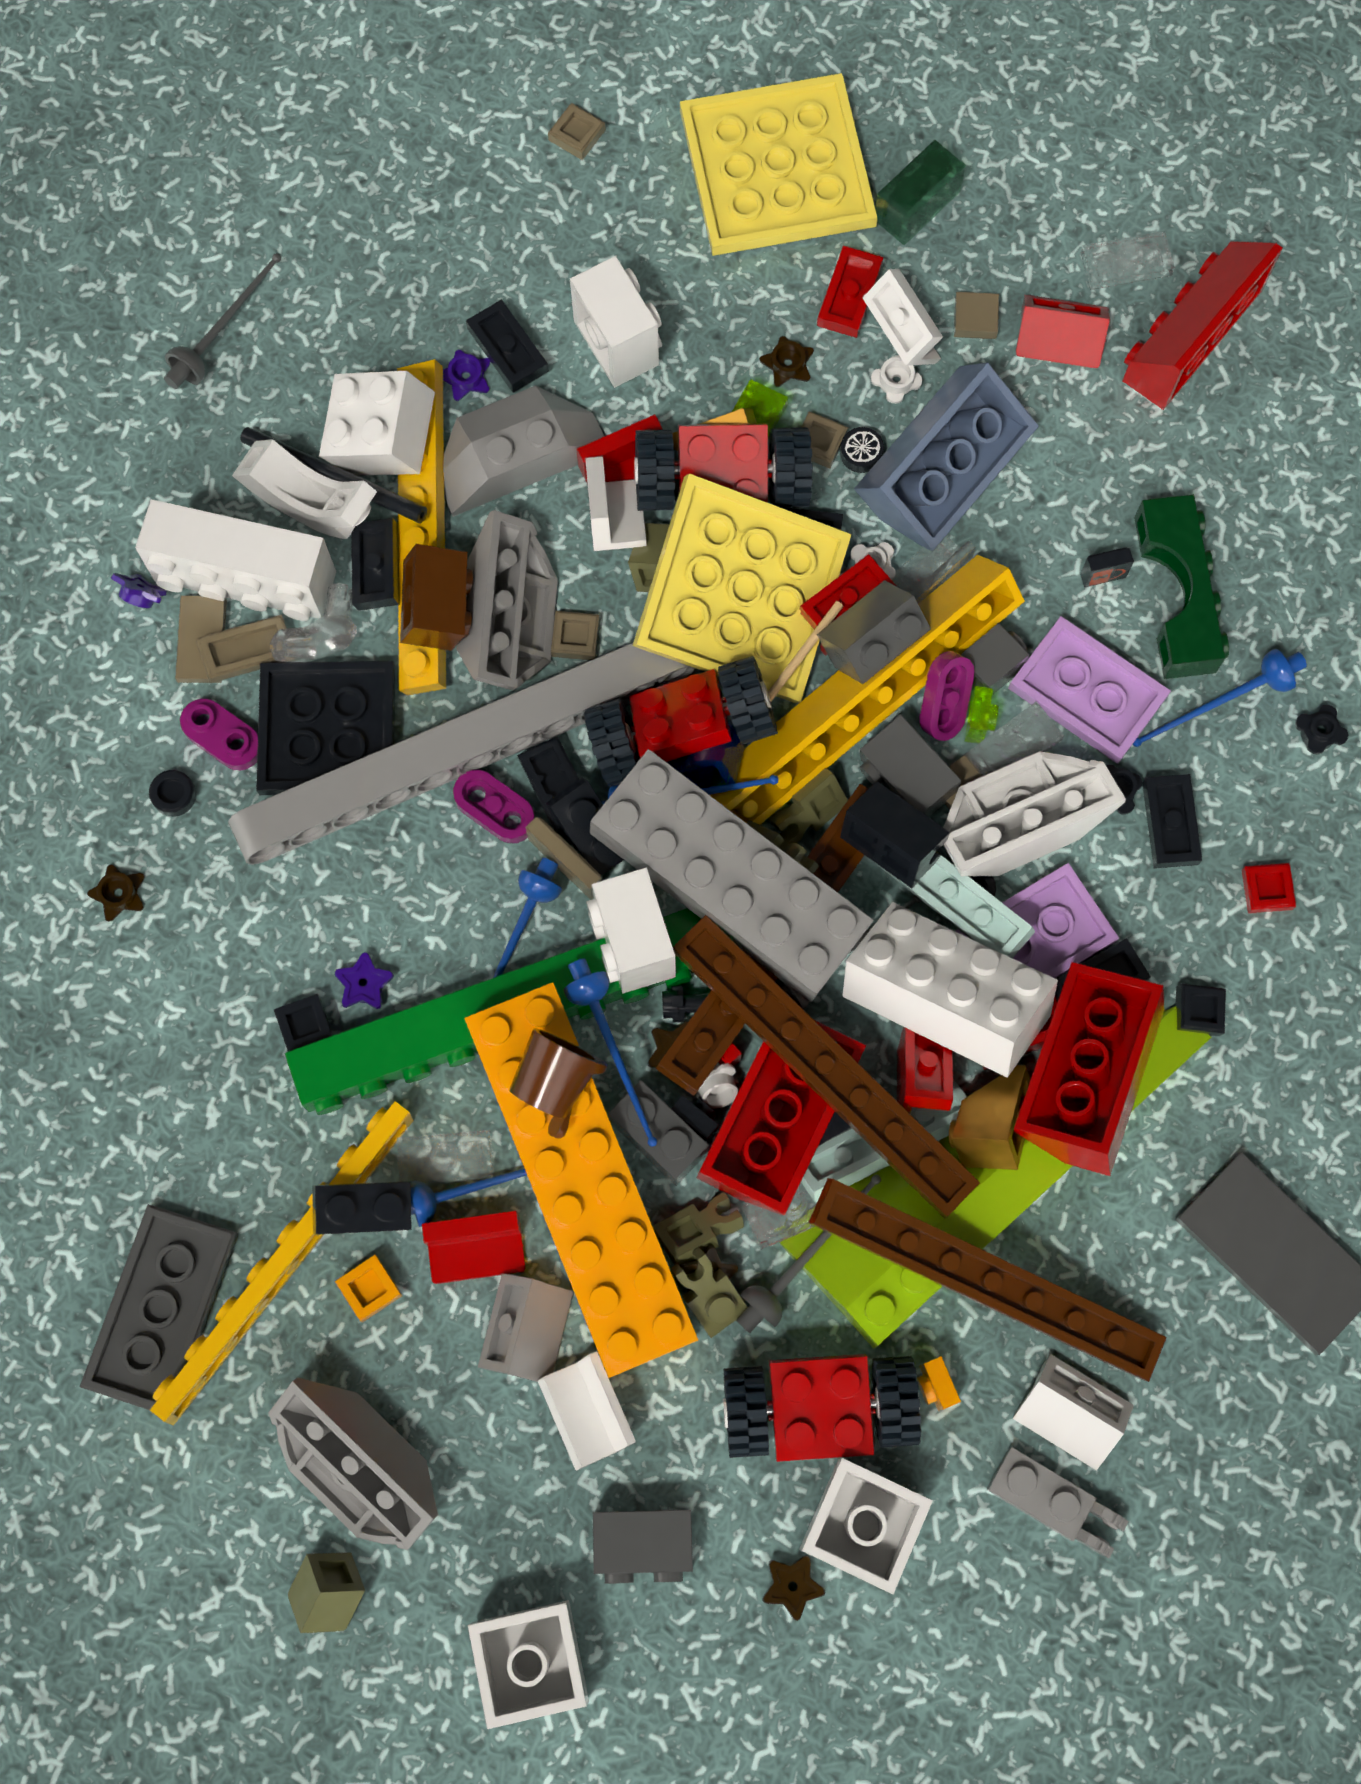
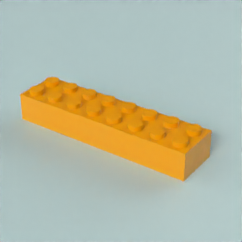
(586, 1196)

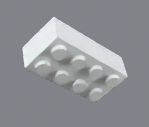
(236, 560)
(949, 988)

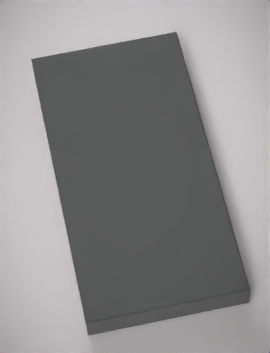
(1276, 1253)
(158, 1305)

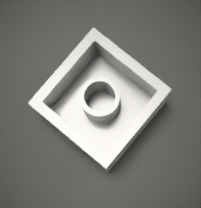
(616, 320)
(377, 423)
(634, 931)
(866, 1525)
(528, 1664)

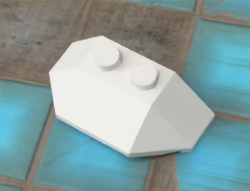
(1027, 812)

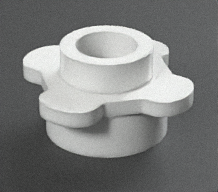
(896, 368)
(881, 554)
(719, 1087)

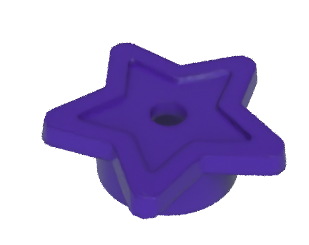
(469, 364)
(138, 590)
(366, 994)

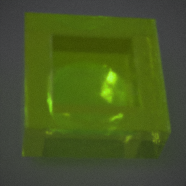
(765, 402)
(981, 715)

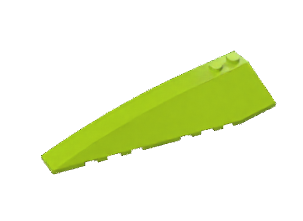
(882, 1295)

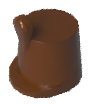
(554, 1076)

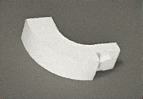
(303, 493)

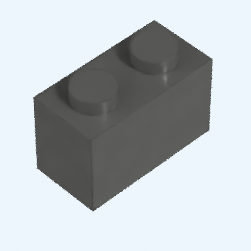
(874, 631)
(908, 767)
(677, 1144)
(642, 1543)

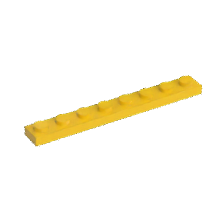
(424, 667)
(271, 1275)

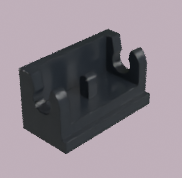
(893, 834)

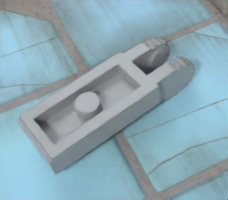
(1052, 1500)

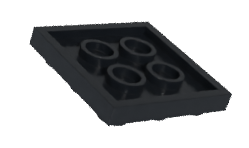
(321, 718)

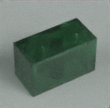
(919, 192)

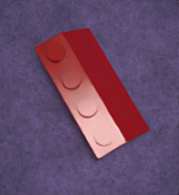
(1199, 320)
(1091, 1067)
(770, 1132)

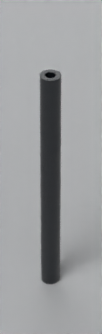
(383, 496)

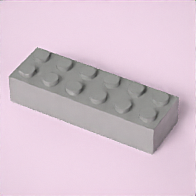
(729, 874)

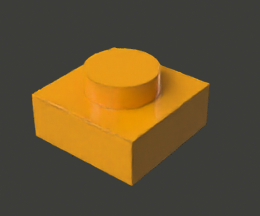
(368, 1288)
(937, 1384)

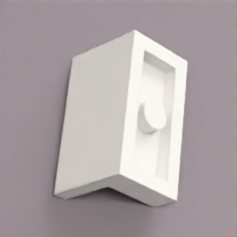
(904, 319)
(613, 510)
(586, 1411)
(1074, 1412)

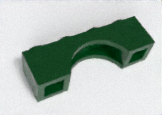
(1172, 535)

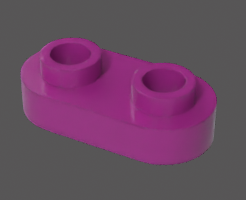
(946, 695)
(219, 733)
(496, 806)

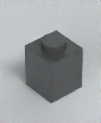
(996, 658)

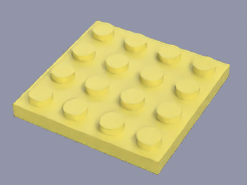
(777, 164)
(737, 582)

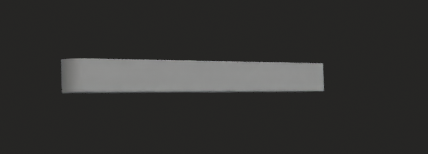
(445, 752)

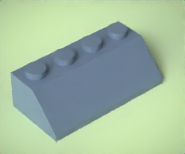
(947, 455)

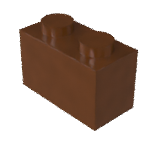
(435, 597)

